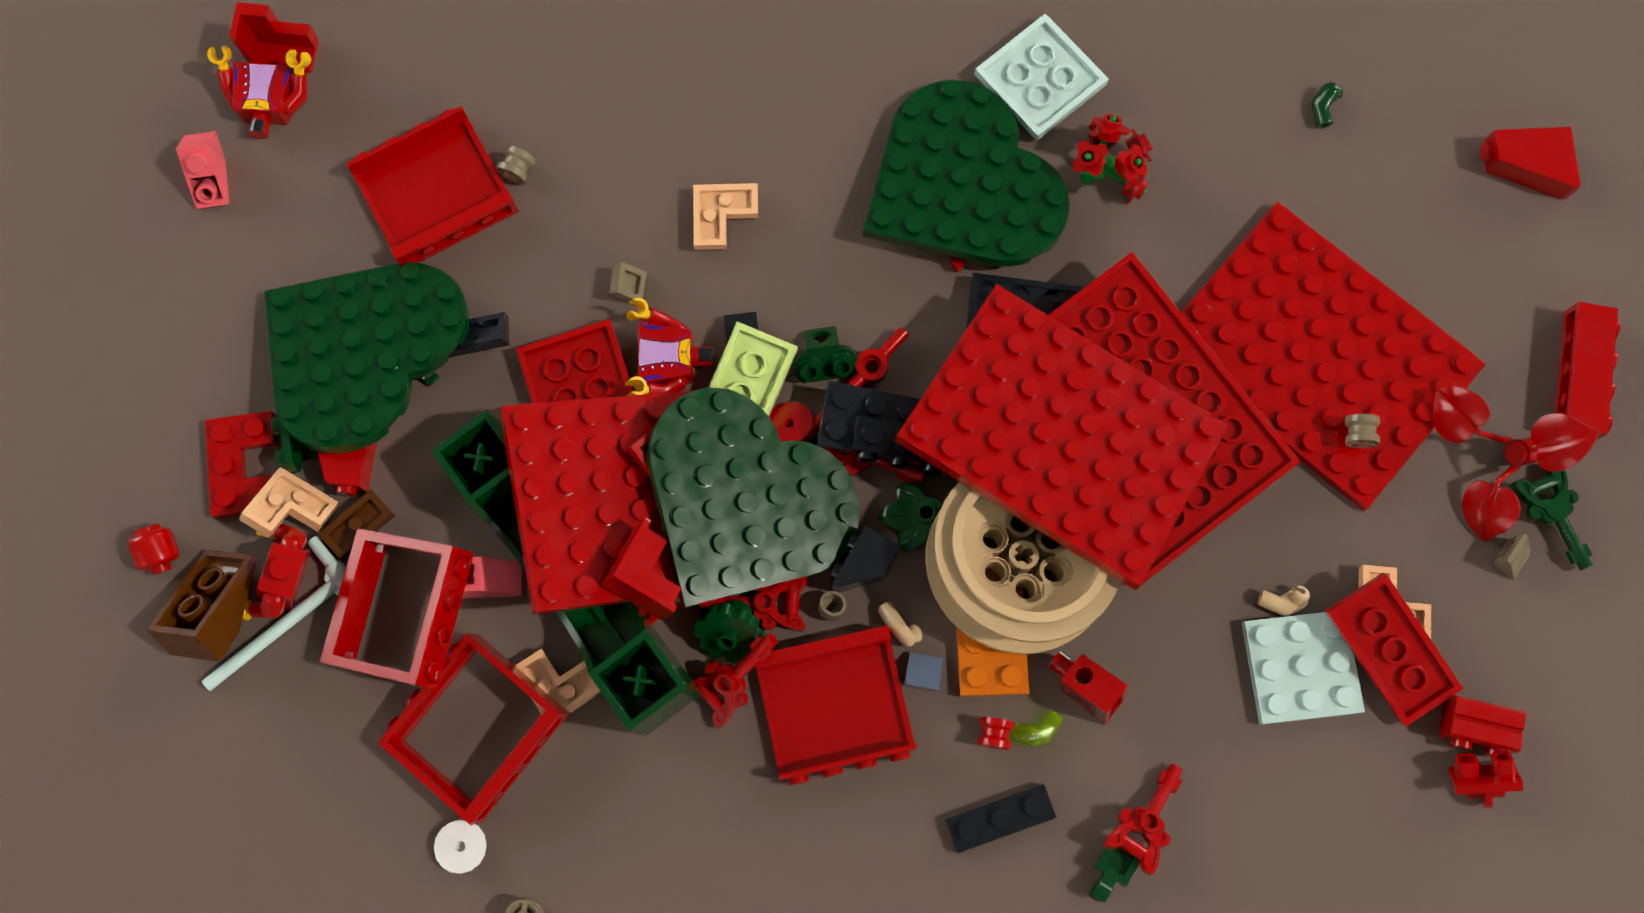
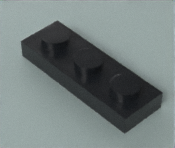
(1000, 818)

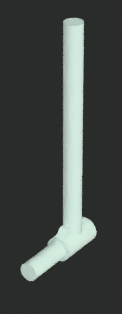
(333, 576)

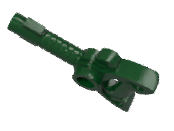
(1554, 511)

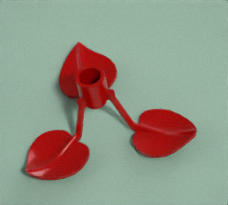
(1555, 443)

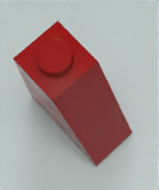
(1534, 158)
(349, 471)

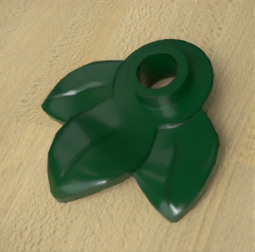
(907, 516)

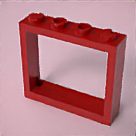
(356, 599)
(422, 701)

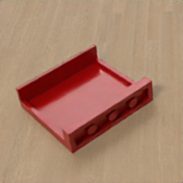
(432, 187)
(835, 705)

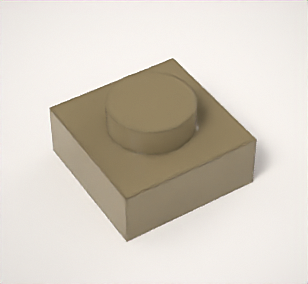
(627, 282)

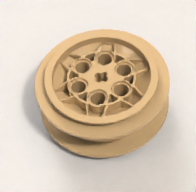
(993, 610)

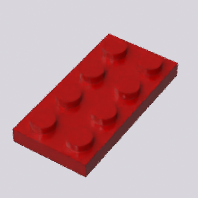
(1394, 649)

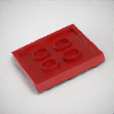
(575, 365)

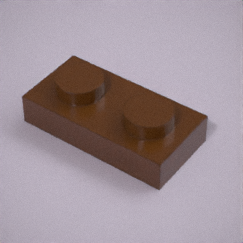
(365, 514)

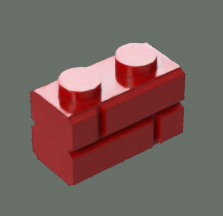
(1481, 725)

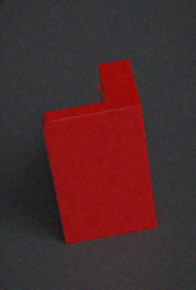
(266, 39)
(633, 573)

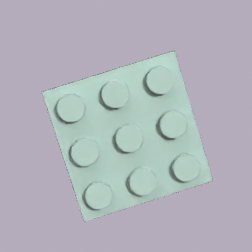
(1041, 76)
(1301, 669)

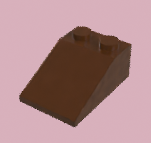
(206, 607)

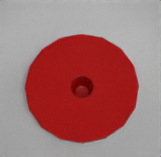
(792, 421)

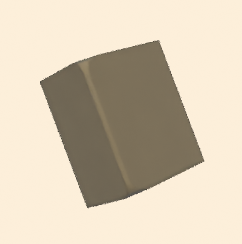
(1513, 556)

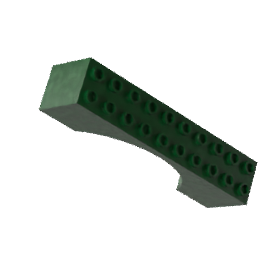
(616, 639)

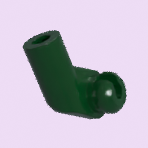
(1322, 101)

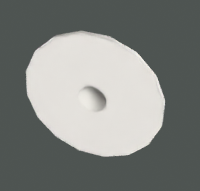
(460, 846)

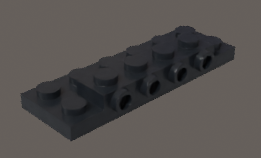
(866, 425)

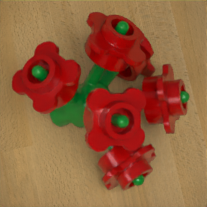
(1128, 164)

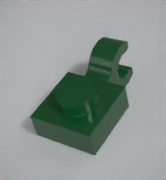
(1115, 867)

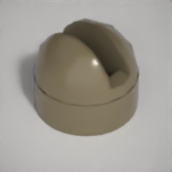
(826, 599)

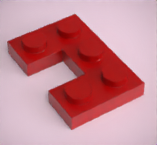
(226, 446)

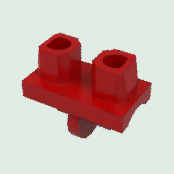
(1485, 780)

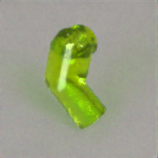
(1038, 734)

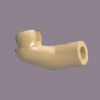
(1287, 603)
(898, 627)

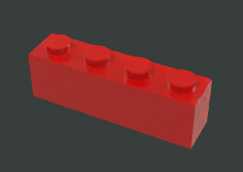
(1588, 364)

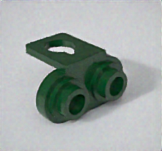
(824, 359)
(291, 451)

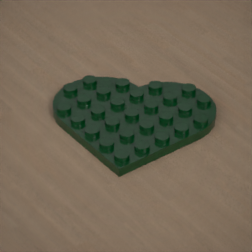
(962, 183)
(353, 346)
(741, 501)

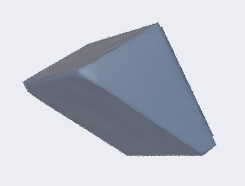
(923, 672)

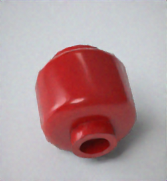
(153, 549)

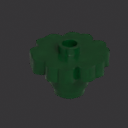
(728, 630)

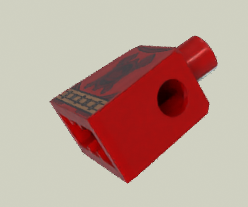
(1099, 696)

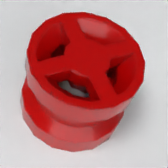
(995, 733)

